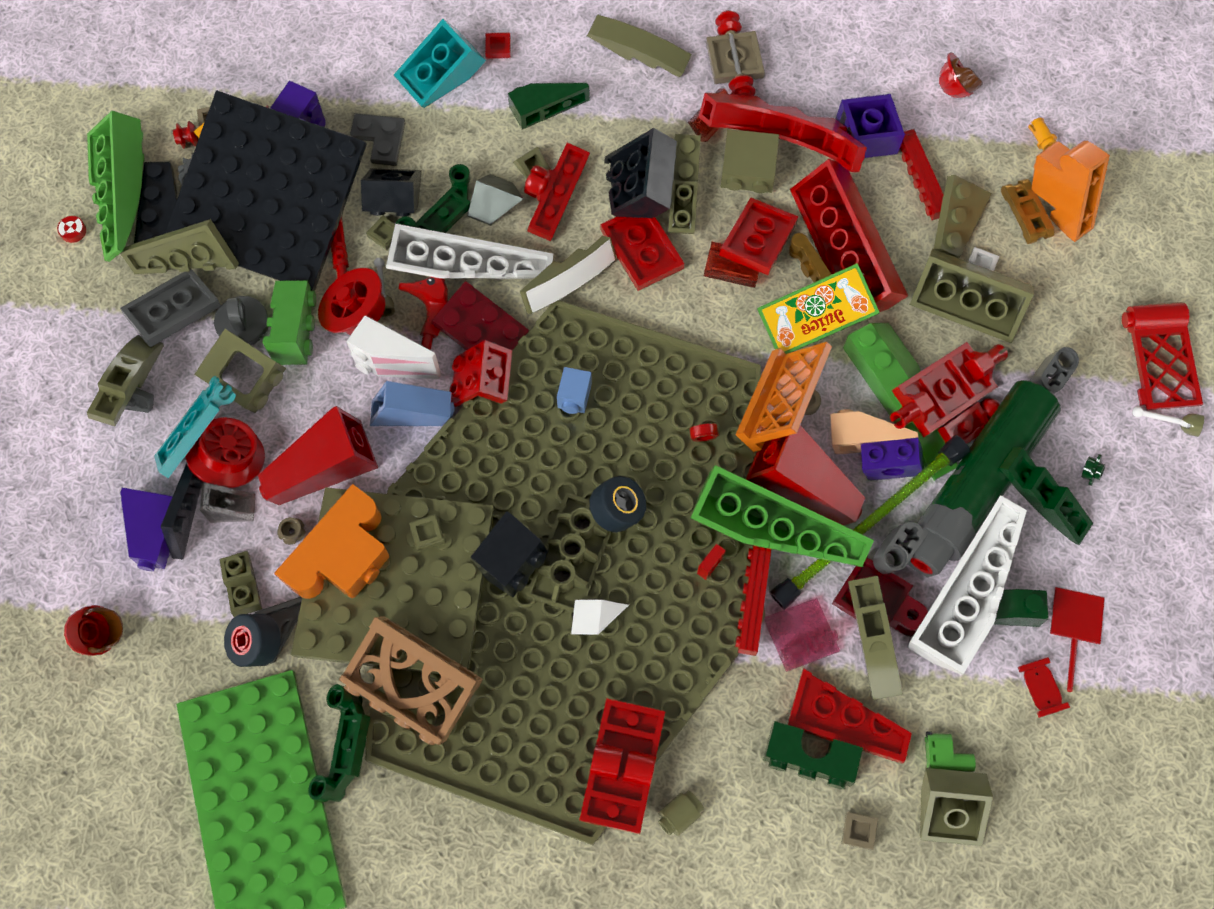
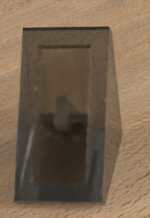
(226, 504)

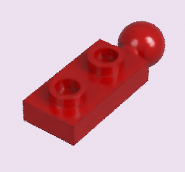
(970, 421)

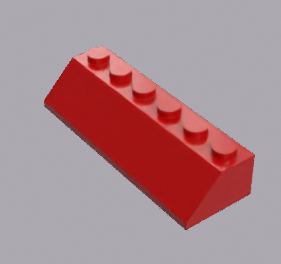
(846, 231)

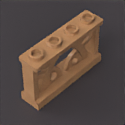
(451, 674)

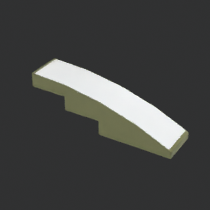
(566, 277)

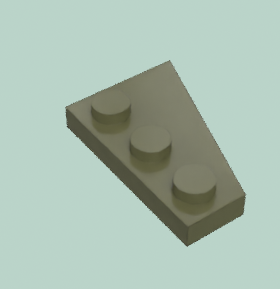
(959, 214)

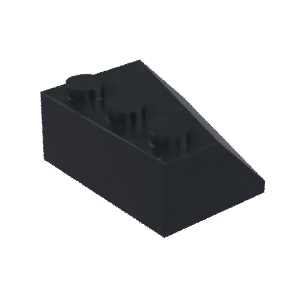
(642, 175)

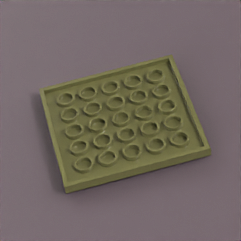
(424, 591)

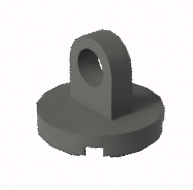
(243, 317)

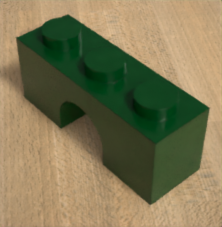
(786, 751)

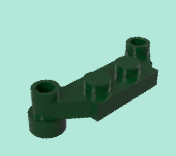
(448, 207)
(348, 746)

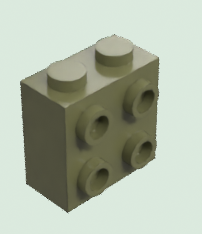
(749, 161)

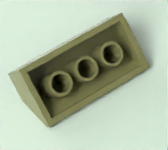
(972, 295)

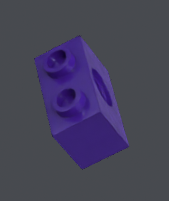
(892, 459)

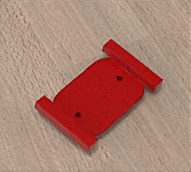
(1043, 687)

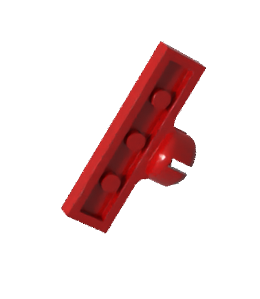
(554, 190)

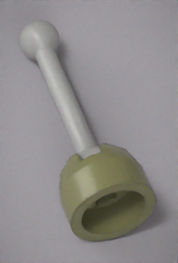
(389, 306)

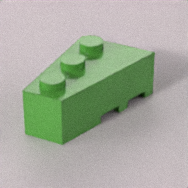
(291, 323)

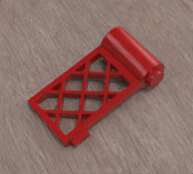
(1165, 321)

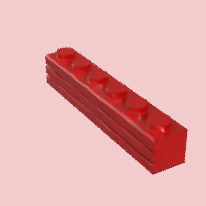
(922, 174)
(754, 600)

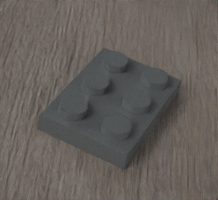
(170, 307)

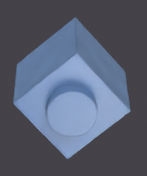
(574, 390)

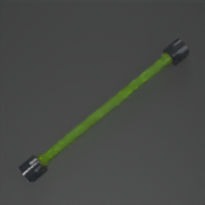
(951, 452)

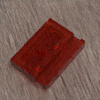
(728, 270)

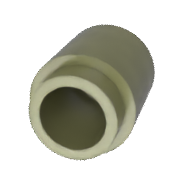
(680, 813)

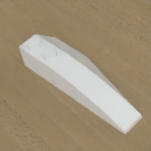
(461, 257)
(972, 593)

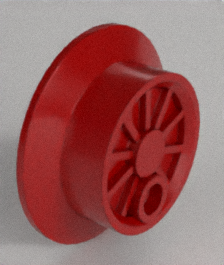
(350, 299)
(226, 453)

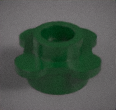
(1093, 469)

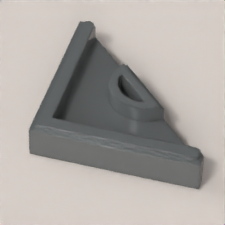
(286, 617)

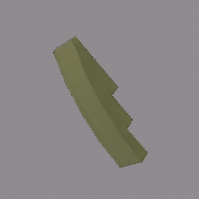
(637, 43)

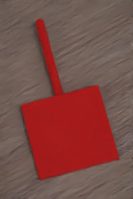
(1078, 618)

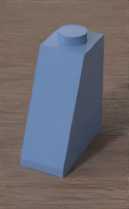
(410, 406)

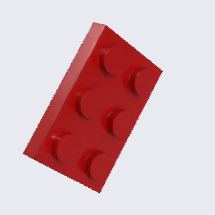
(758, 236)
(642, 249)

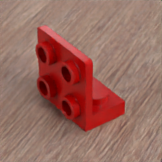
(482, 373)

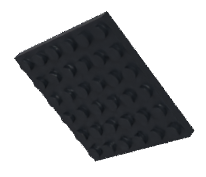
(269, 187)

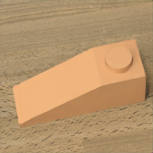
(853, 428)

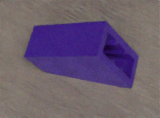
(142, 521)

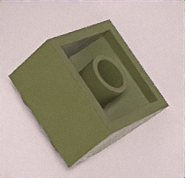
(954, 806)

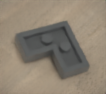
(384, 132)

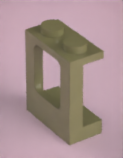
(220, 356)

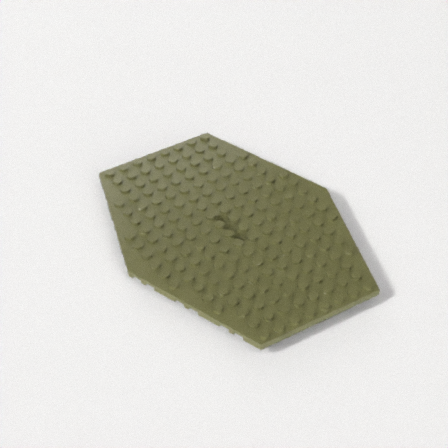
(544, 691)

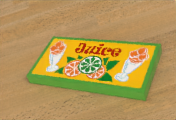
(818, 310)

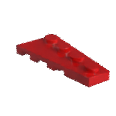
(833, 715)

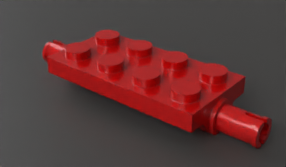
(946, 387)

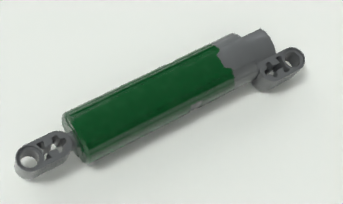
(978, 482)

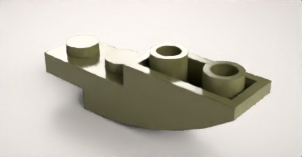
(685, 185)
(122, 378)
(875, 638)

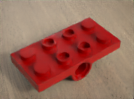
(622, 766)

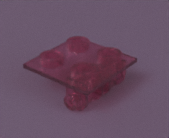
(802, 634)

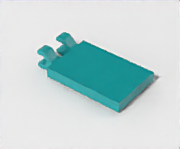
(192, 426)

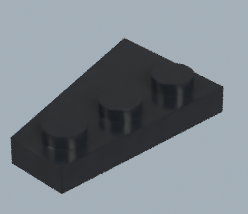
(180, 513)

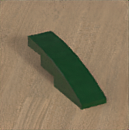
(1043, 493)

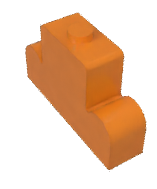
(1071, 184)
(338, 549)

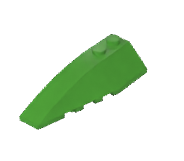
(116, 173)
(884, 366)
(774, 522)

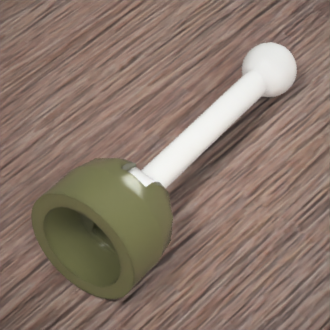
(1190, 423)

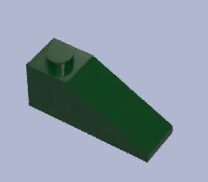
(544, 100)
(1022, 608)

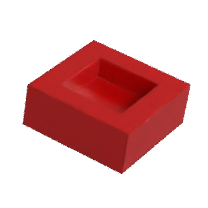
(497, 45)
(711, 561)

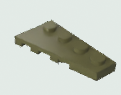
(181, 250)

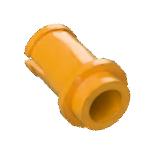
(1042, 133)

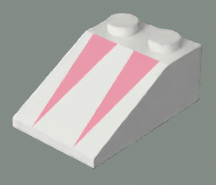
(389, 353)

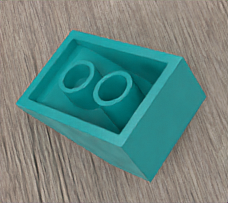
(439, 64)

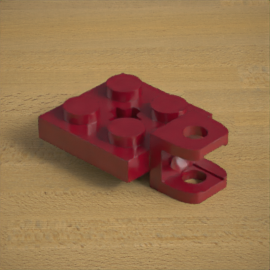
(894, 594)

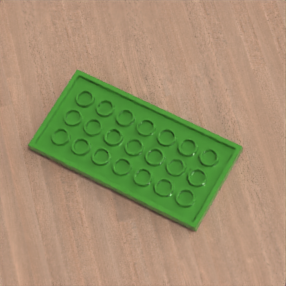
(252, 801)

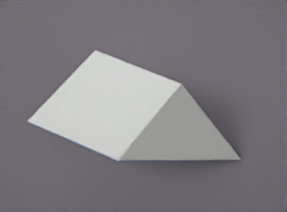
(594, 615)

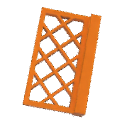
(770, 393)

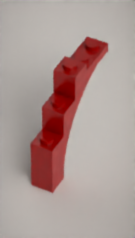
(753, 114)

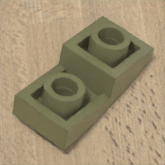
(240, 584)

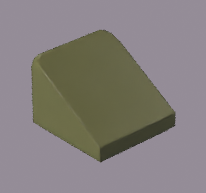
(529, 160)

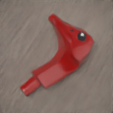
(434, 295)

